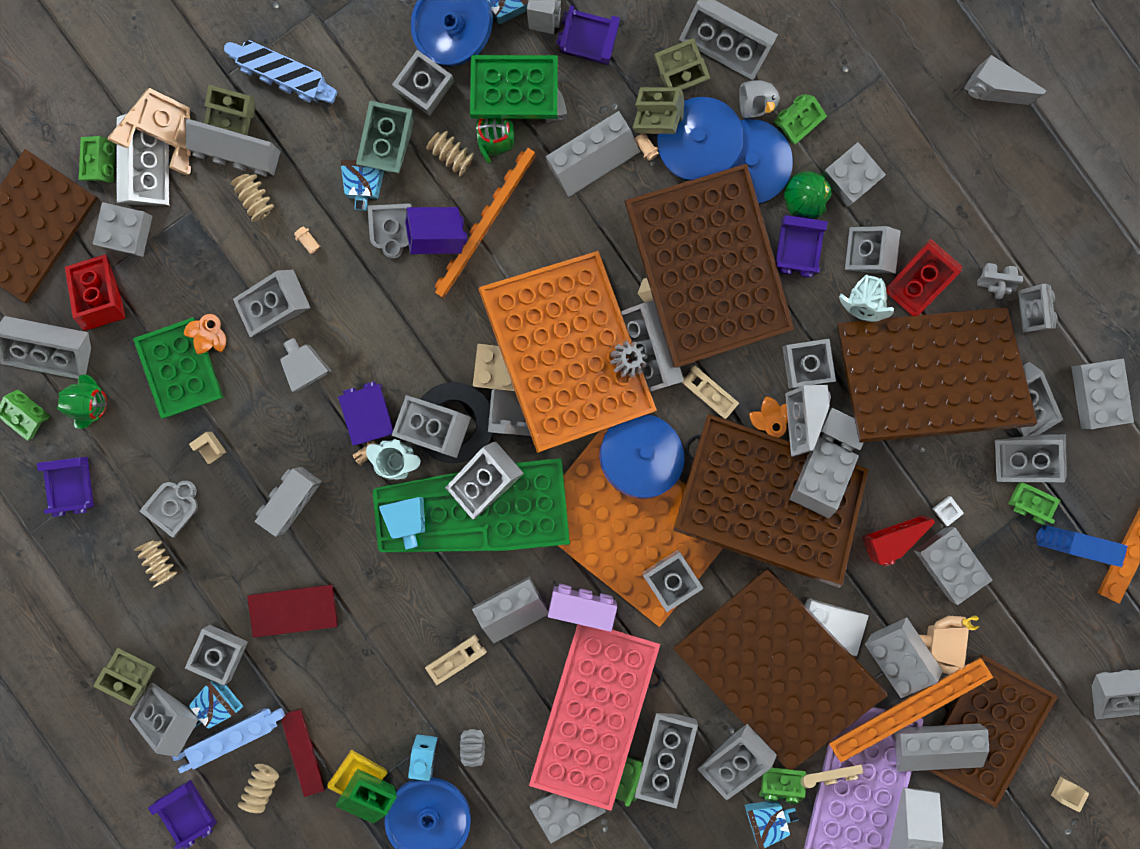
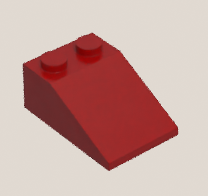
(923, 278)
(94, 293)
(894, 541)

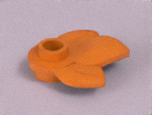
(205, 337)
(770, 414)

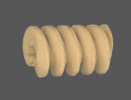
(450, 152)
(252, 196)
(156, 562)
(260, 789)

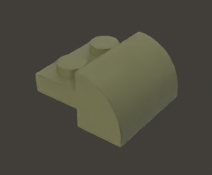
(681, 65)
(229, 109)
(659, 110)
(125, 677)

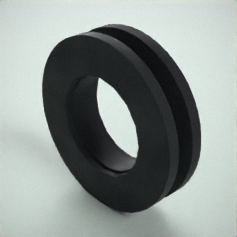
(481, 407)

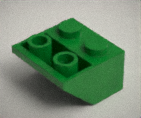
(367, 797)

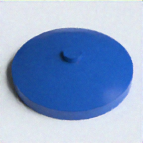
(451, 29)
(705, 140)
(767, 158)
(642, 457)
(428, 816)

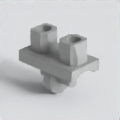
(999, 283)

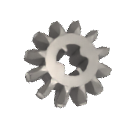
(635, 356)
(472, 748)

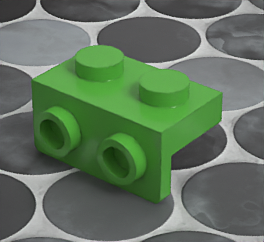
(1034, 502)

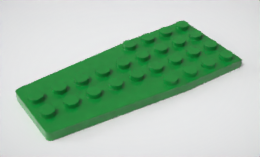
(523, 517)

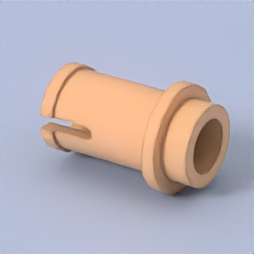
(649, 151)
(307, 240)
(361, 454)

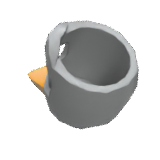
(757, 98)

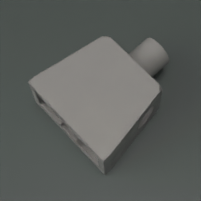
(302, 365)

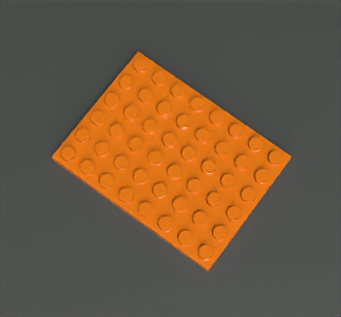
(558, 346)
(626, 535)

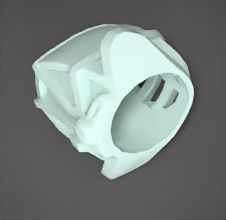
(870, 294)
(392, 459)

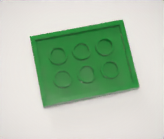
(514, 87)
(175, 371)

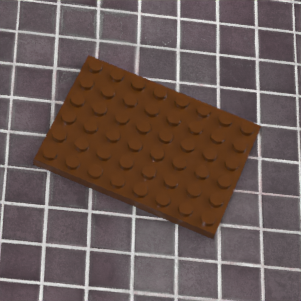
(709, 265)
(935, 375)
(742, 503)
(780, 669)

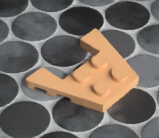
(161, 119)

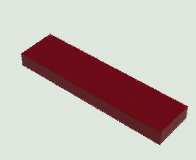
(302, 752)

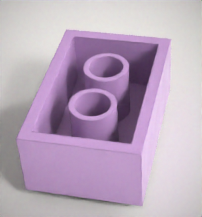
(582, 607)

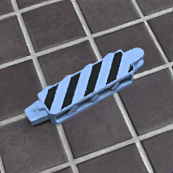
(282, 71)
(229, 738)

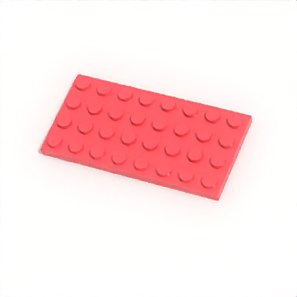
(594, 715)

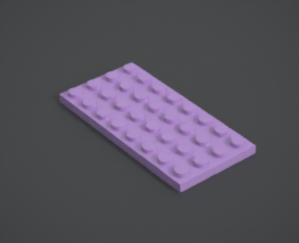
(863, 809)

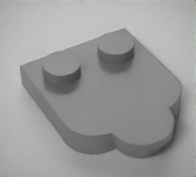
(388, 228)
(172, 506)

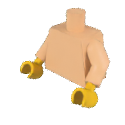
(948, 641)

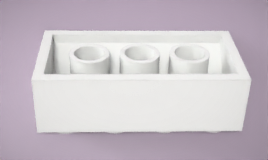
(143, 170)

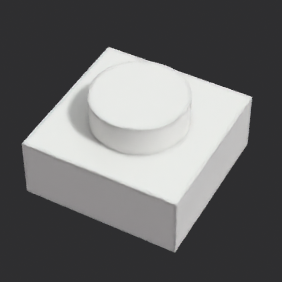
(947, 511)

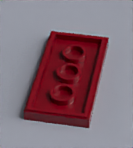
(292, 610)

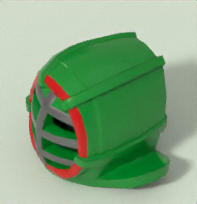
(494, 137)
(81, 400)

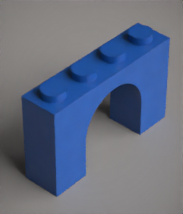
(1082, 545)

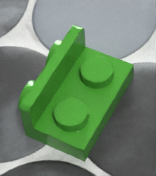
(800, 117)
(97, 159)
(22, 414)
(629, 780)
(782, 785)

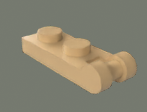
(710, 392)
(455, 660)
(831, 776)

